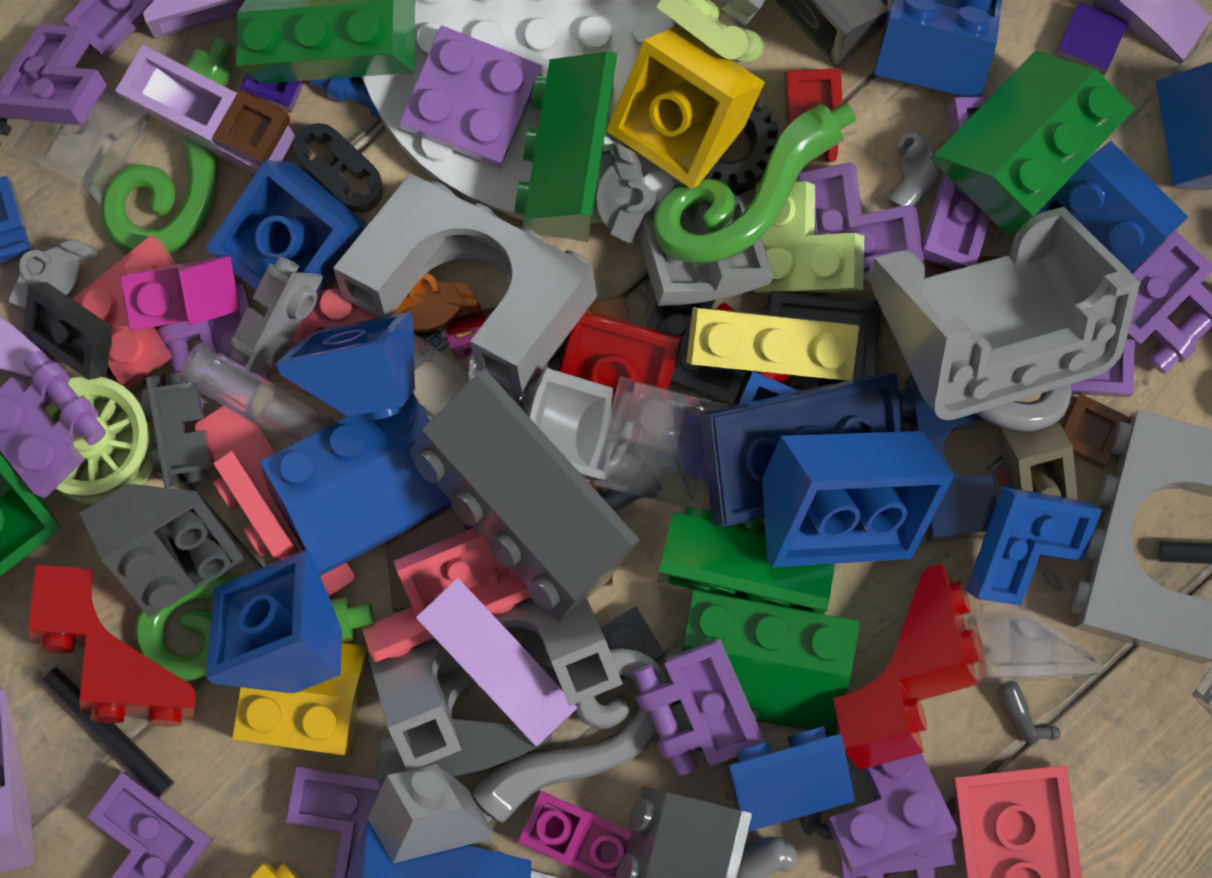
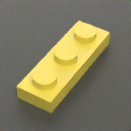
(772, 344)

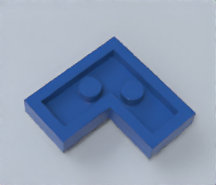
(1020, 531)

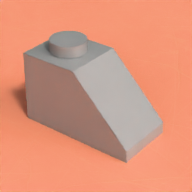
(426, 814)

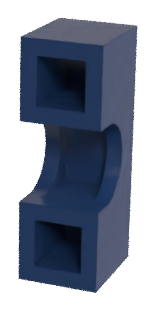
(968, 500)

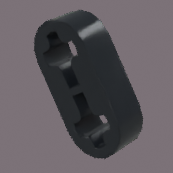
(347, 159)

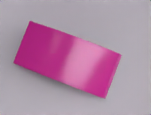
(575, 837)

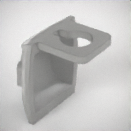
(573, 418)

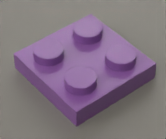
(470, 96)

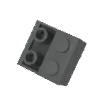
(159, 542)

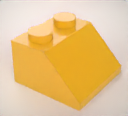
(683, 104)
(311, 719)

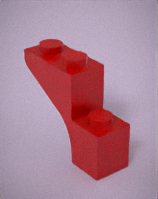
(929, 660)
(114, 675)

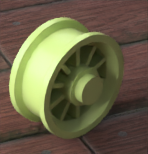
(121, 454)

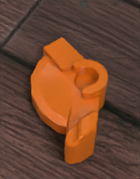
(437, 303)

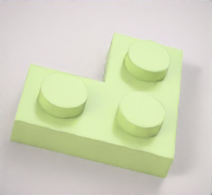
(806, 260)

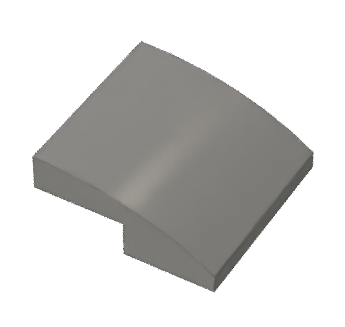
(689, 283)

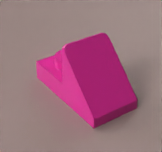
(180, 293)

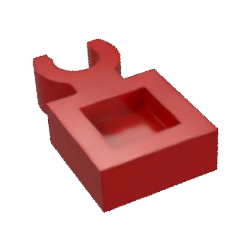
(810, 88)

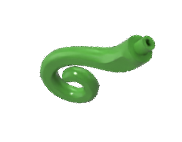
(795, 148)
(201, 178)
(152, 644)

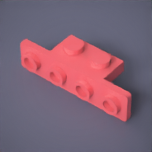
(238, 449)
(432, 571)

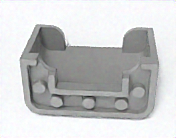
(1009, 323)

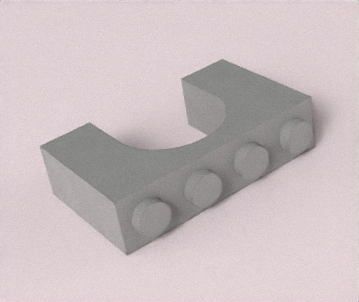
(431, 226)
(1117, 594)
(425, 682)

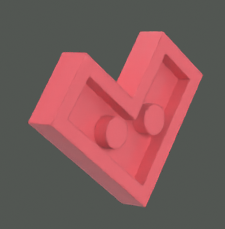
(135, 352)

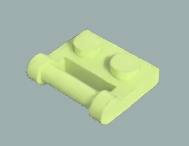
(703, 21)

